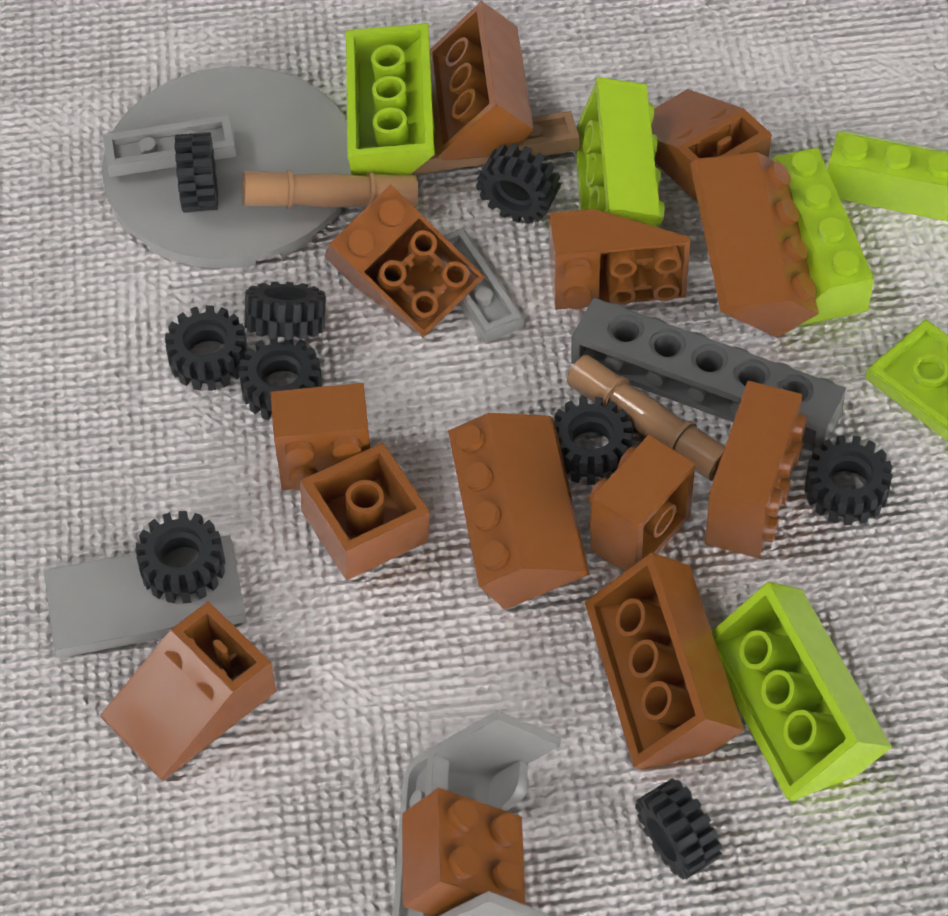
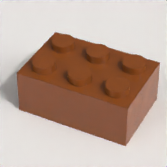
(755, 470)

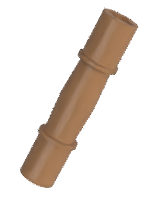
(322, 189)
(647, 414)

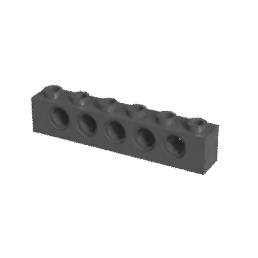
(696, 368)

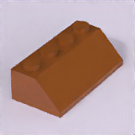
(479, 87)
(754, 241)
(517, 506)
(663, 664)

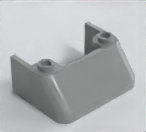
(485, 765)

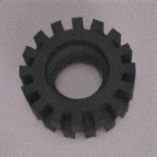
(196, 172)
(518, 183)
(285, 310)
(202, 328)
(273, 359)
(594, 419)
(855, 459)
(174, 535)
(678, 828)

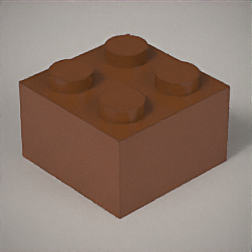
(317, 429)
(640, 503)
(364, 511)
(459, 852)

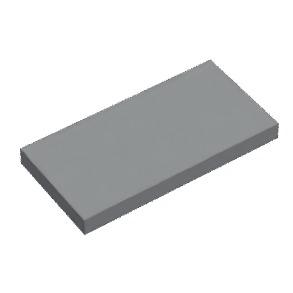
(109, 607)

